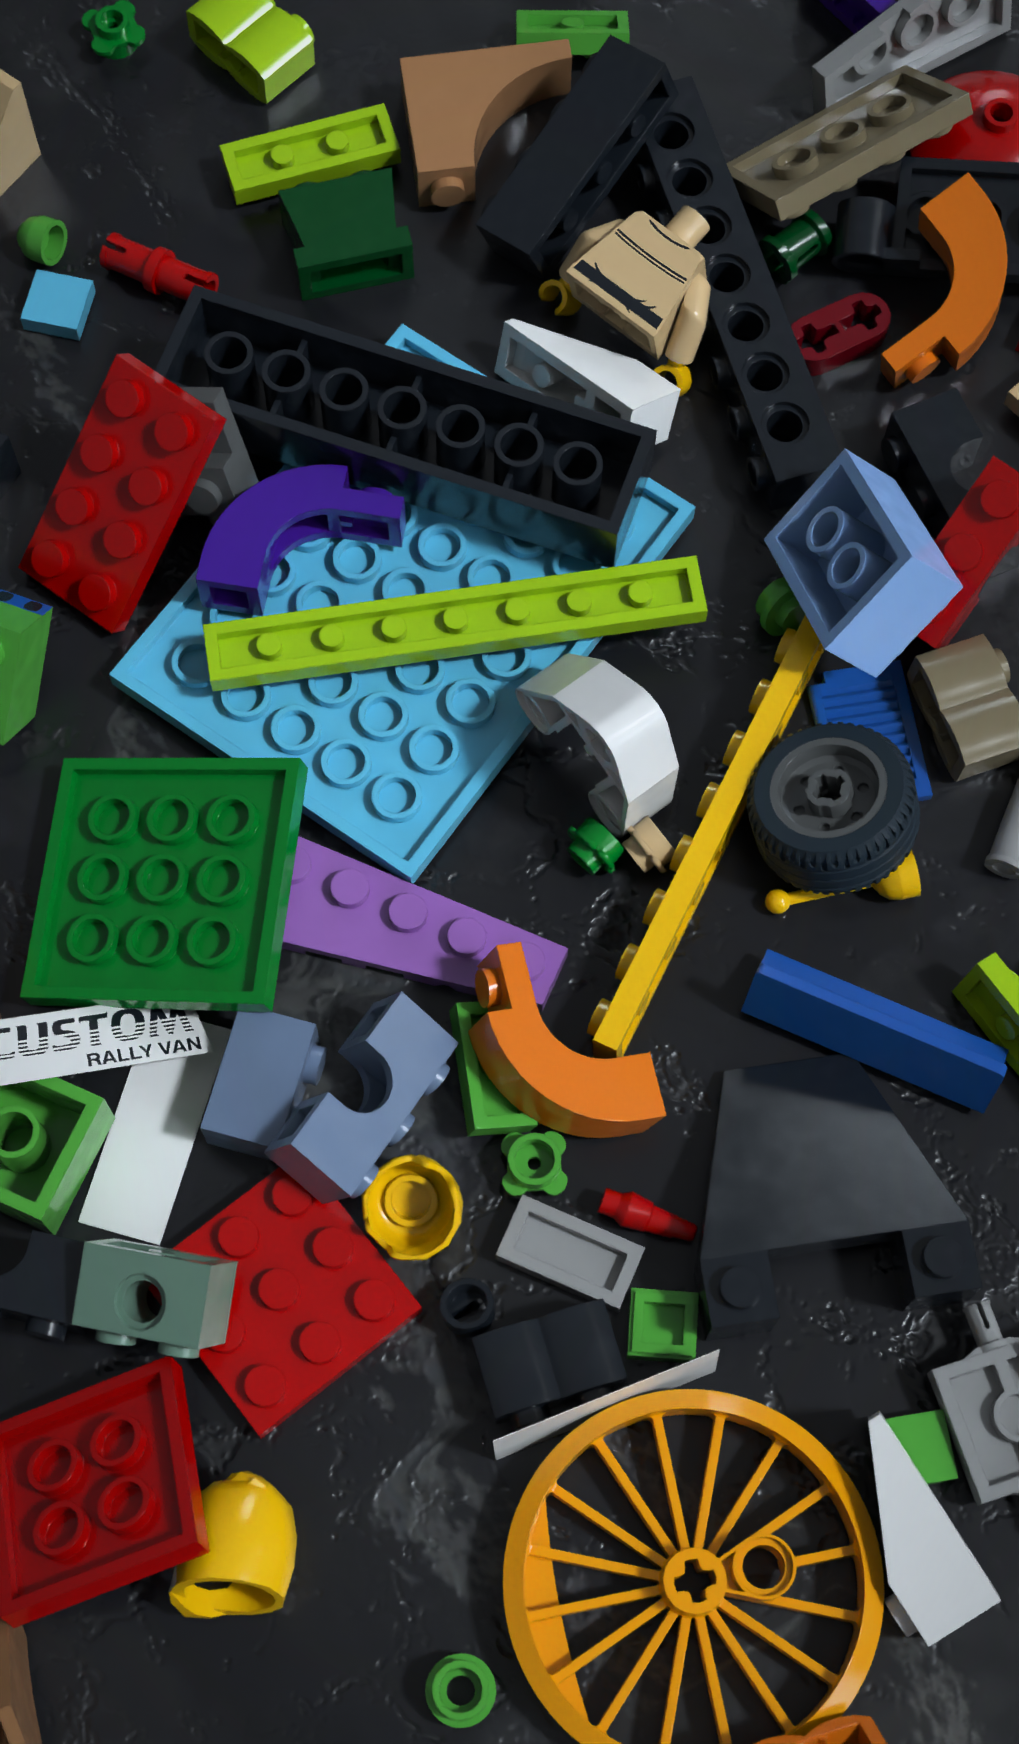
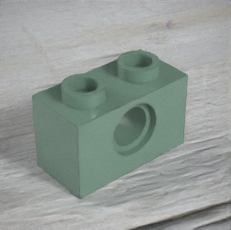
(192, 1288)

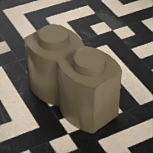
(968, 705)

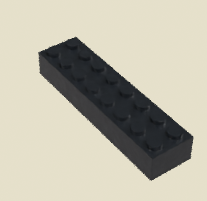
(417, 426)

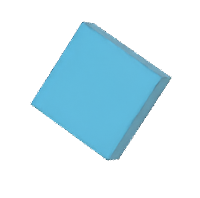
(58, 304)

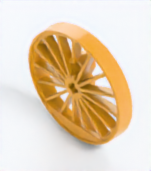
(533, 1601)

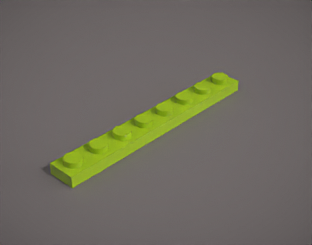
(454, 623)

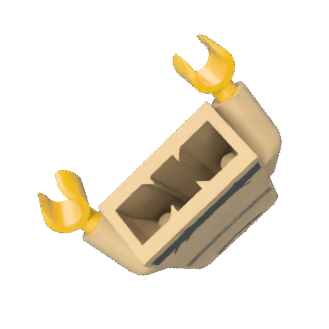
(643, 284)

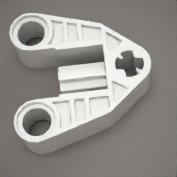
(619, 728)

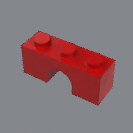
(975, 543)

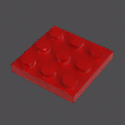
(303, 1300)
(97, 1492)

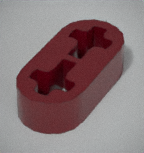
(839, 339)

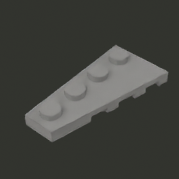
(909, 34)

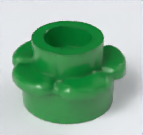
(594, 847)

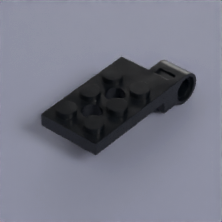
(886, 240)

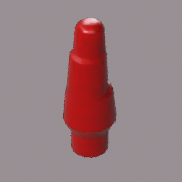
(641, 1214)

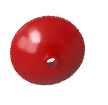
(980, 135)

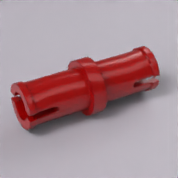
(154, 268)

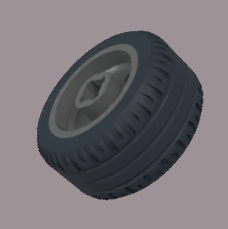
(833, 808)

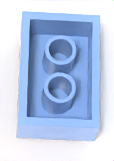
(861, 564)

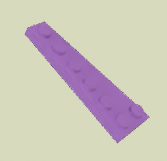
(399, 927)

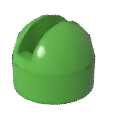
(42, 239)

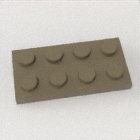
(847, 141)

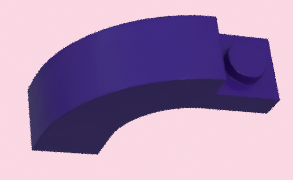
(279, 517)

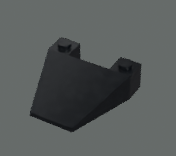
(812, 1166)

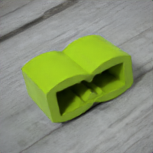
(254, 42)

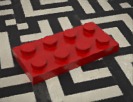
(121, 492)

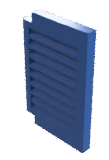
(877, 704)

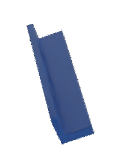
(876, 1031)

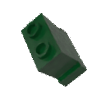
(346, 234)

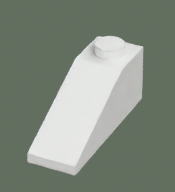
(586, 376)
(926, 1559)

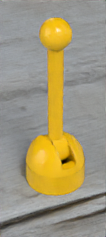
(899, 885)

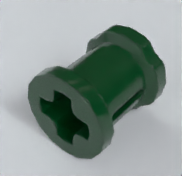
(796, 245)

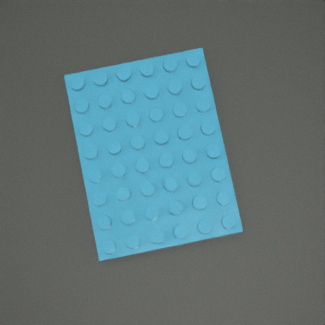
(386, 748)

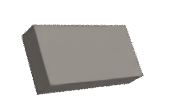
(569, 1253)

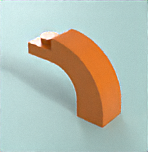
(974, 249)
(546, 1077)

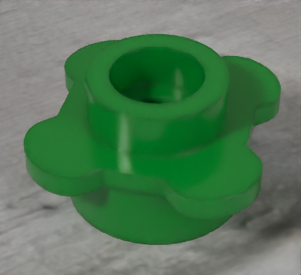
(112, 41)

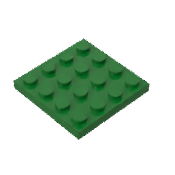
(166, 884)

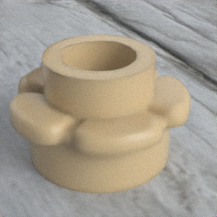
(648, 846)

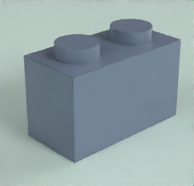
(261, 1080)

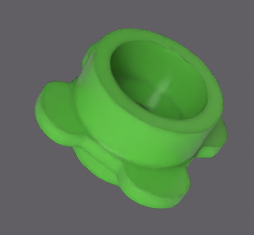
(547, 1150)

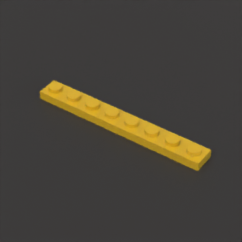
(698, 857)

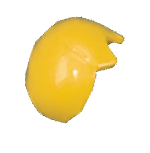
(412, 1207)

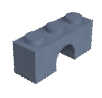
(399, 1061)

